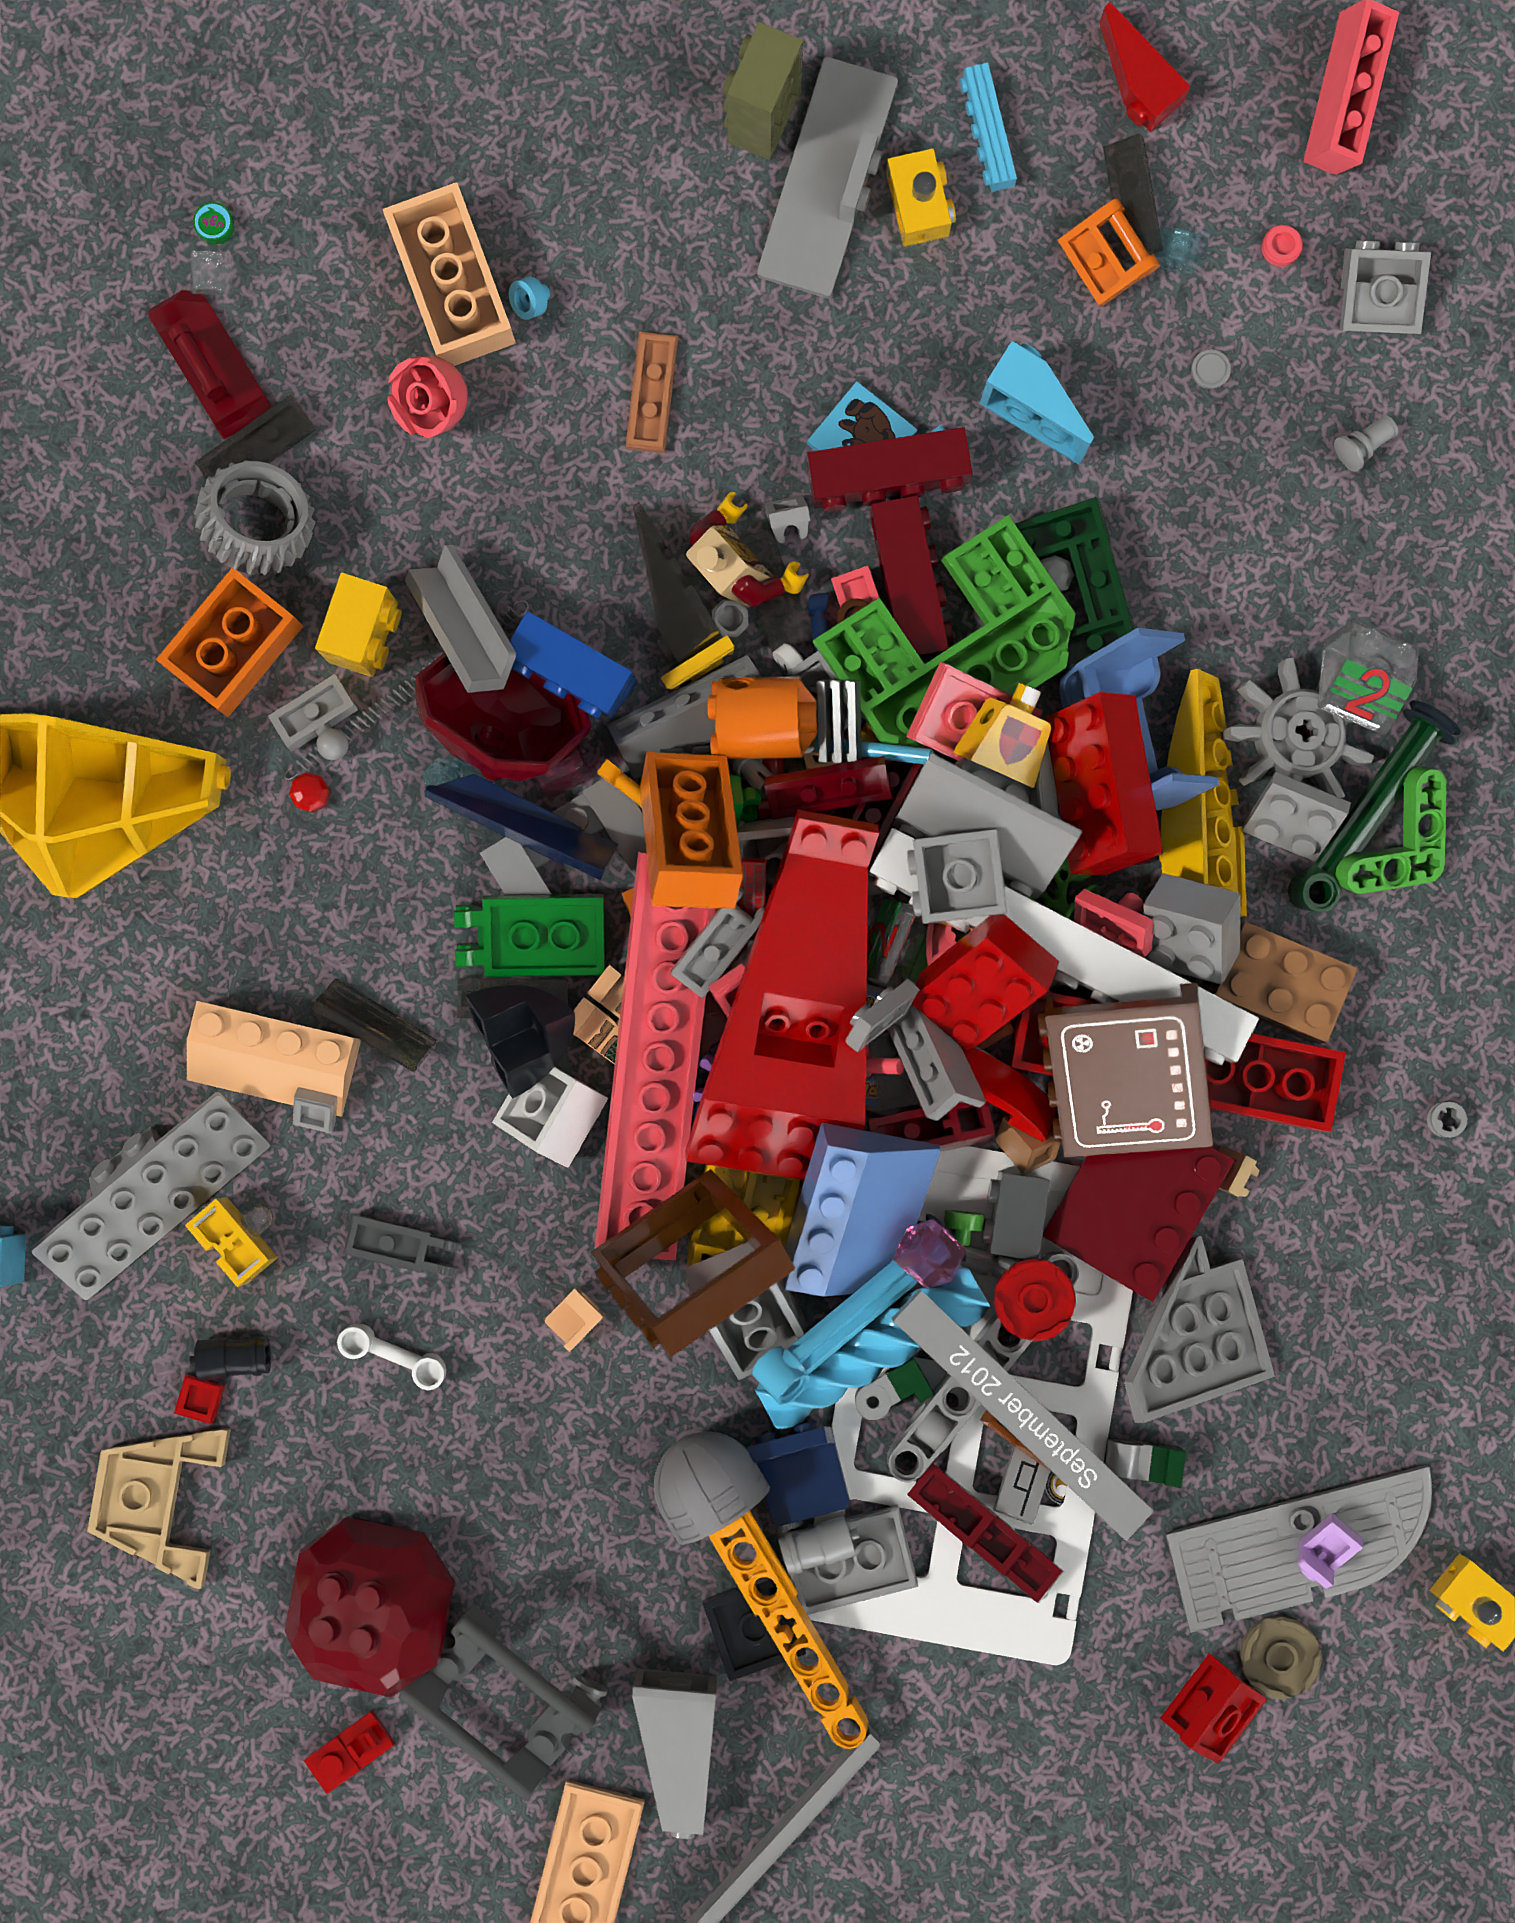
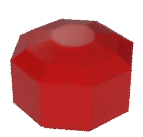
(309, 792)

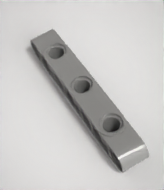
(935, 1421)

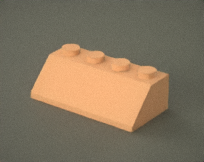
(267, 1055)

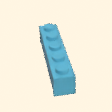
(988, 127)

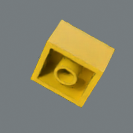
(358, 625)

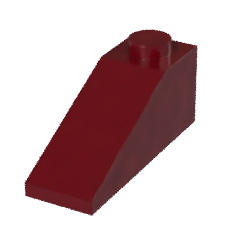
(956, 1129)

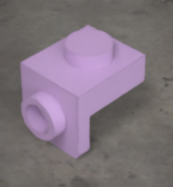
(1327, 1549)

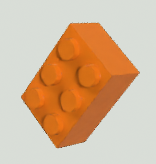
(230, 642)

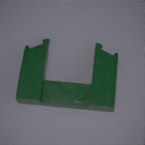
(1085, 535)

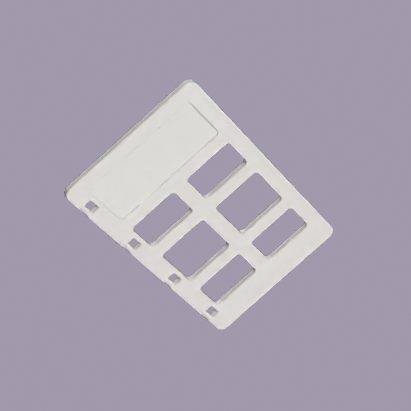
(942, 1607)

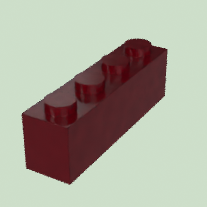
(889, 468)
(908, 574)

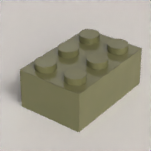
(763, 90)

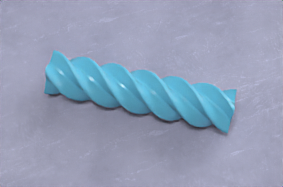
(873, 1348)

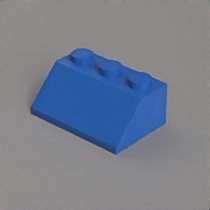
(570, 667)

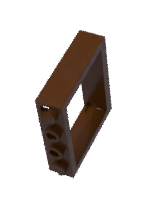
(717, 1298)

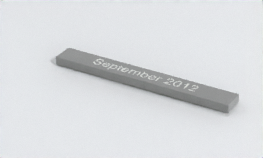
(1022, 1414)

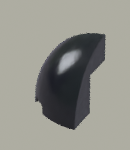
(523, 1032)

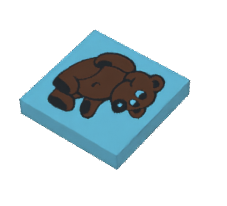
(859, 420)

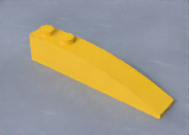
(1200, 832)

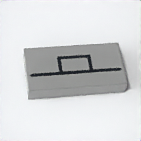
(1021, 1487)

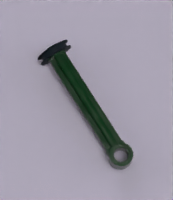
(1375, 803)

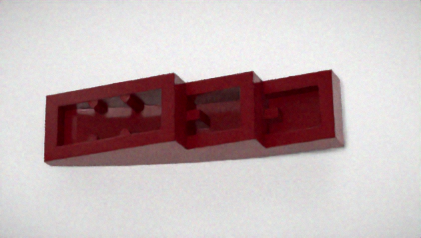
(985, 1533)

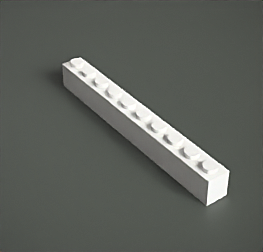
(1085, 956)

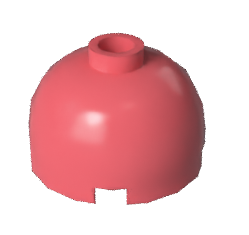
(427, 395)

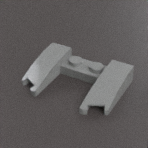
(594, 810)

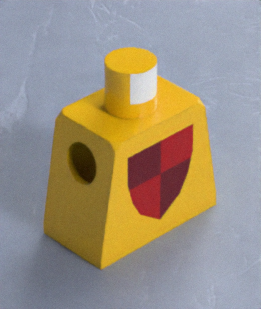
(1008, 737)

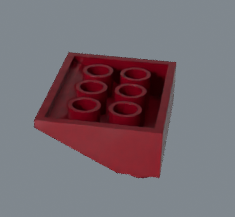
(1137, 1212)

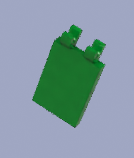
(534, 935)

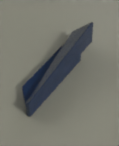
(525, 823)

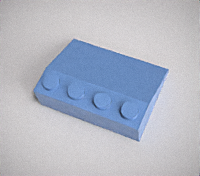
(855, 1208)

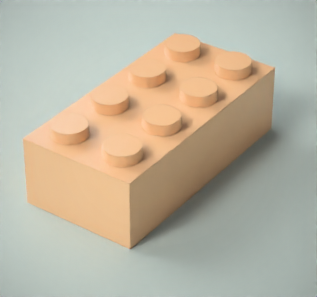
(449, 275)

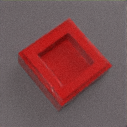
(199, 1399)

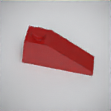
(1145, 79)

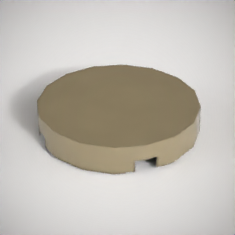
(1269, 1646)

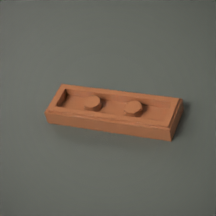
(652, 392)

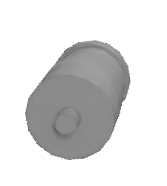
(818, 1545)

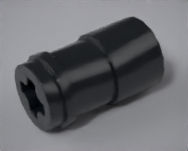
(229, 1358)

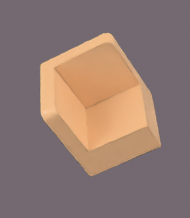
(574, 1318)

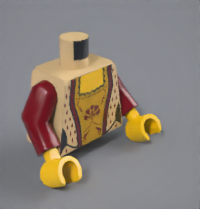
(730, 563)

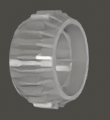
(262, 481)

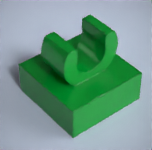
(744, 800)

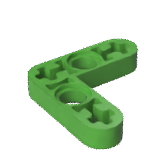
(1415, 846)

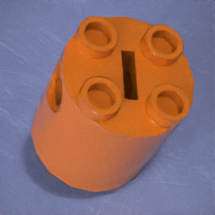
(762, 717)

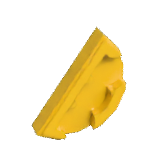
(699, 664)

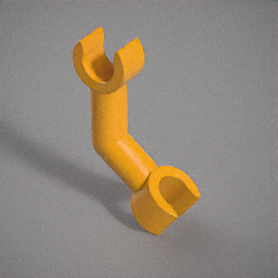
(621, 781)

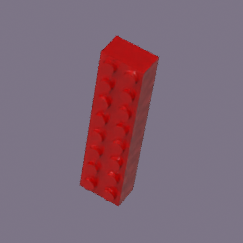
(1269, 1081)

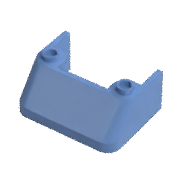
(1133, 669)

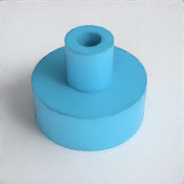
(528, 297)

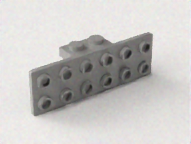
(828, 177)
(148, 1193)

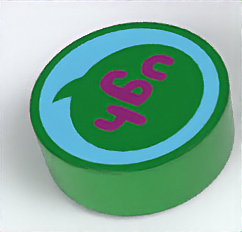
(213, 223)

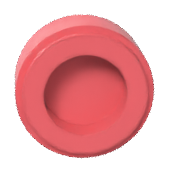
(1282, 245)

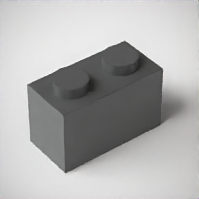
(1016, 1215)

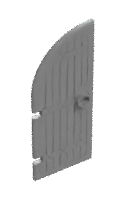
(1253, 1555)

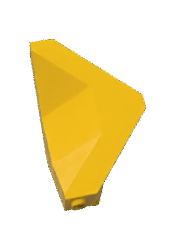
(96, 798)

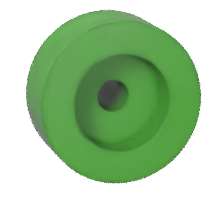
(964, 1223)

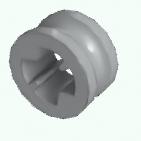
(1436, 1125)
(590, 1688)

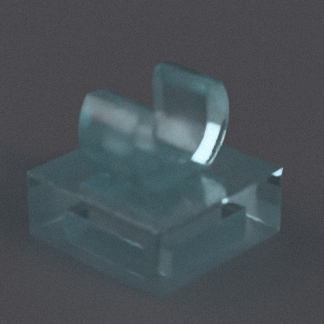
(1178, 250)

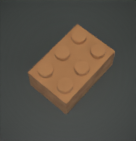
(1286, 984)

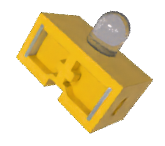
(919, 197)
(235, 1238)
(1477, 1599)

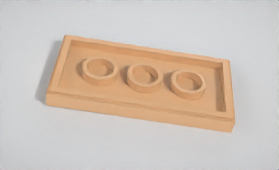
(588, 1856)

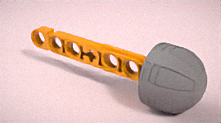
(708, 1490)

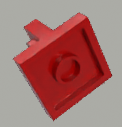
(1213, 1709)

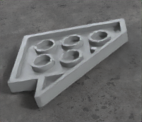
(1199, 1339)

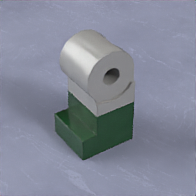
(891, 1387)
(1146, 1461)

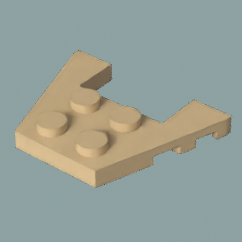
(139, 1494)

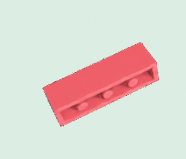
(1351, 86)

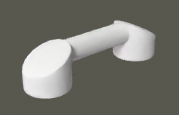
(361, 1337)

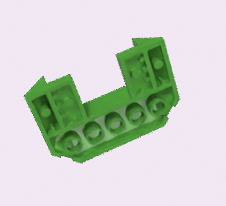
(1020, 640)

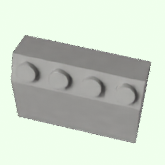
(956, 802)

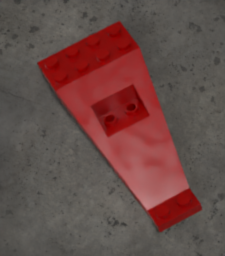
(809, 969)

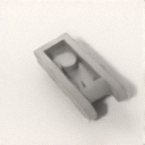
(715, 947)

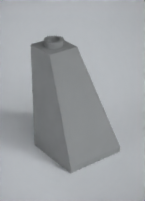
(676, 1734)

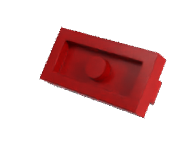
(349, 1751)

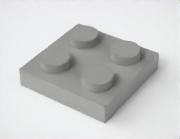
(1296, 816)

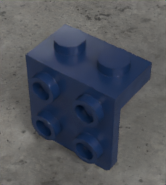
(801, 1473)

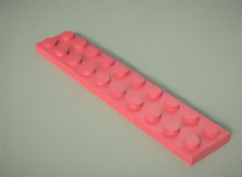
(652, 1065)

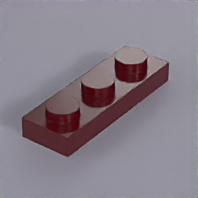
(828, 787)

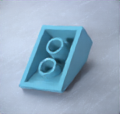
(1032, 399)

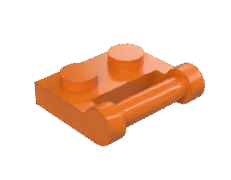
(1096, 259)

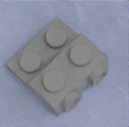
(1384, 288)
(957, 876)

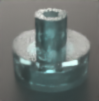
(443, 771)

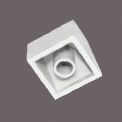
(552, 1116)

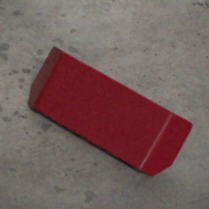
(209, 361)

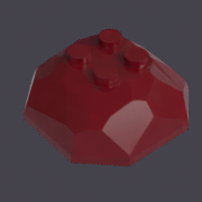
(501, 731)
(369, 1606)

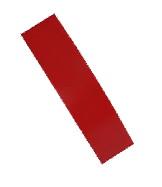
(1012, 1093)

